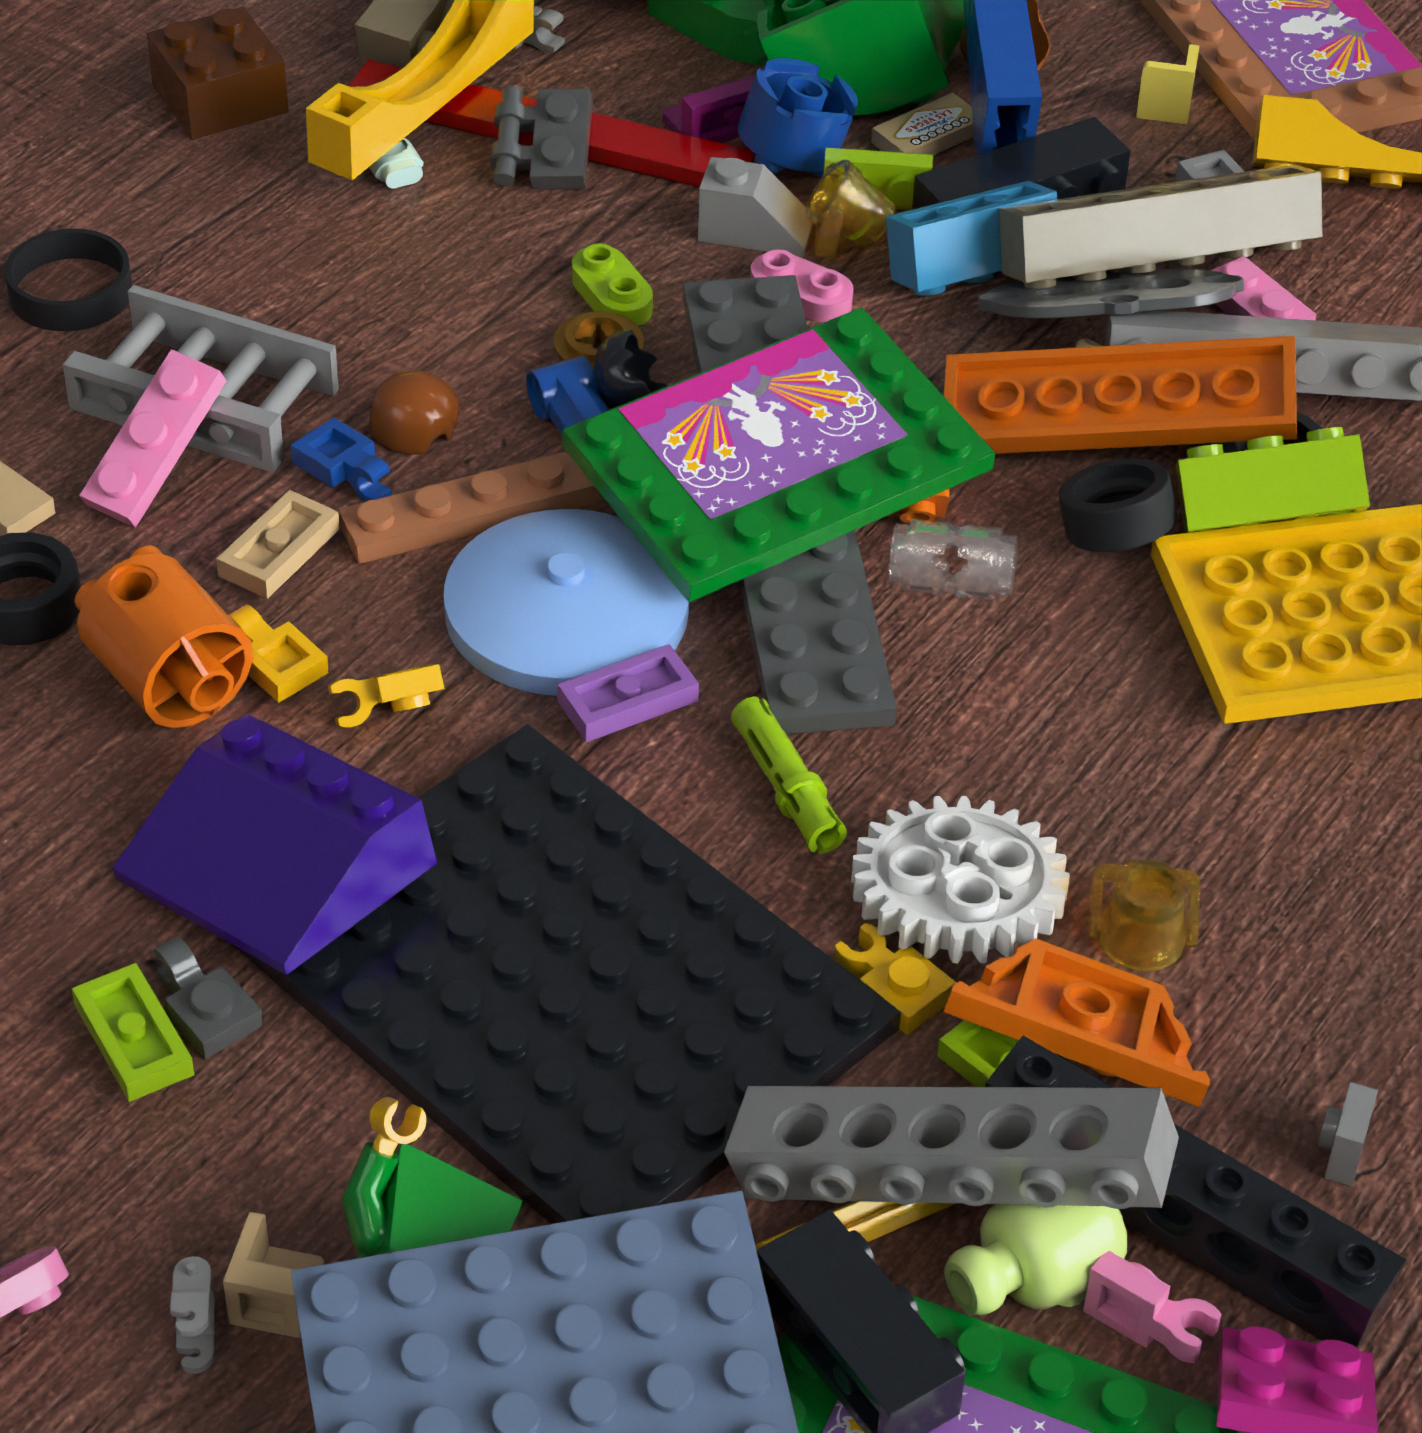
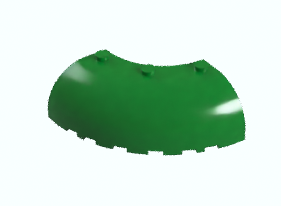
(880, 47)

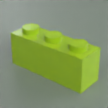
(1272, 481)

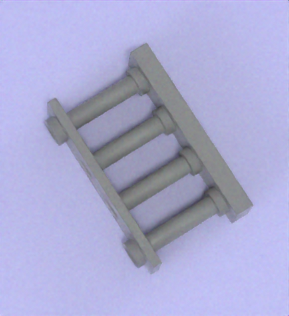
(230, 427)

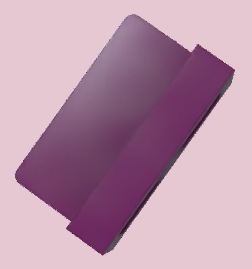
(711, 112)

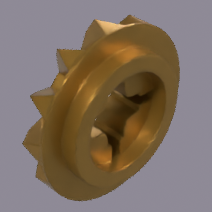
(579, 334)

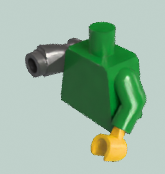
(413, 1200)

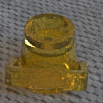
(847, 207)
(1146, 915)

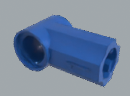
(565, 392)

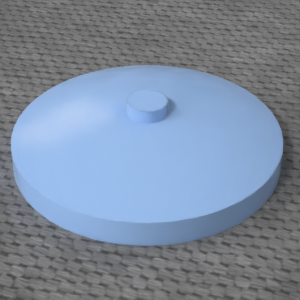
(558, 599)

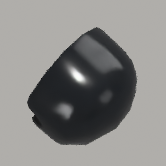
(623, 369)

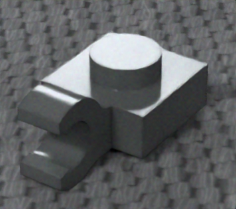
(205, 1008)

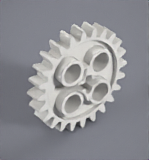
(959, 879)

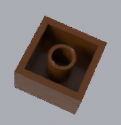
(217, 72)

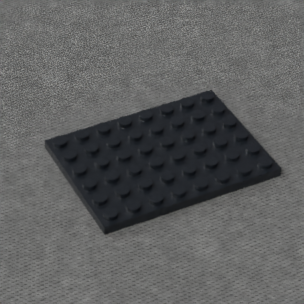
(580, 990)

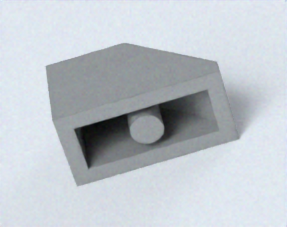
(750, 209)

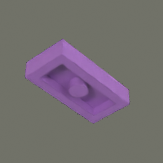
(627, 692)

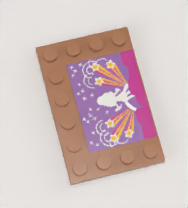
(1298, 50)

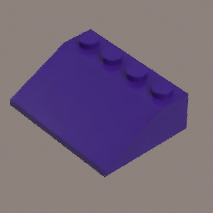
(276, 843)

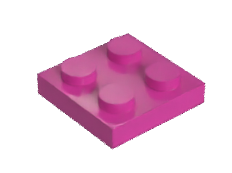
(1293, 1384)

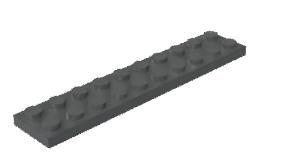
(813, 612)

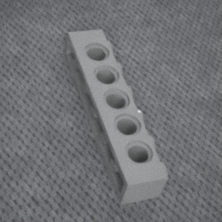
(955, 1145)

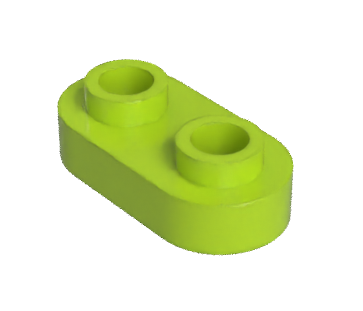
(611, 283)

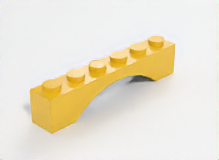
(360, 124)
(1311, 137)

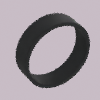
(63, 245)

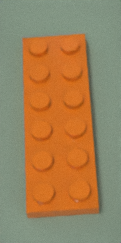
(1127, 394)

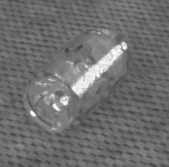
(919, 569)

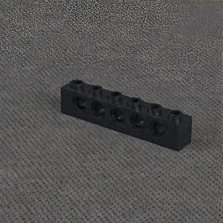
(1245, 1225)

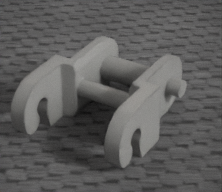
(194, 1312)

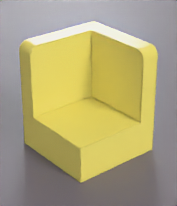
(1167, 89)

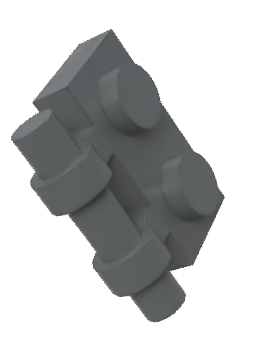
(559, 141)

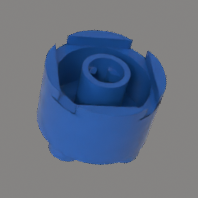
(795, 115)

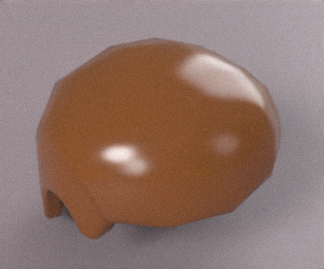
(413, 411)

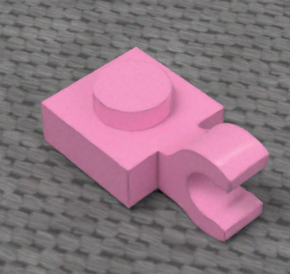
(1138, 1307)

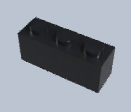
(860, 1329)

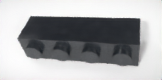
(1069, 160)

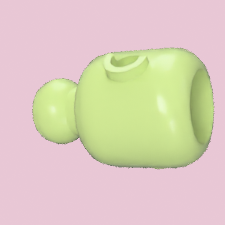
(1033, 1256)

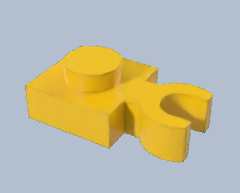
(900, 977)

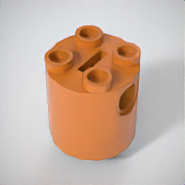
(163, 638)

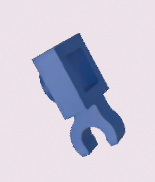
(340, 454)

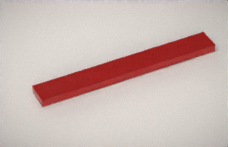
(611, 141)

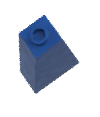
(1001, 73)

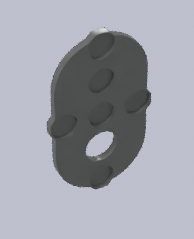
(1113, 295)

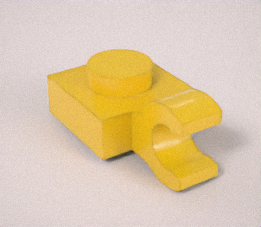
(281, 657)
(403, 688)

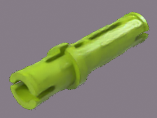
(798, 792)

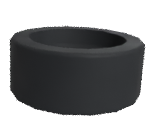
(1117, 505)
(53, 610)

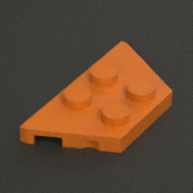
(1086, 1015)

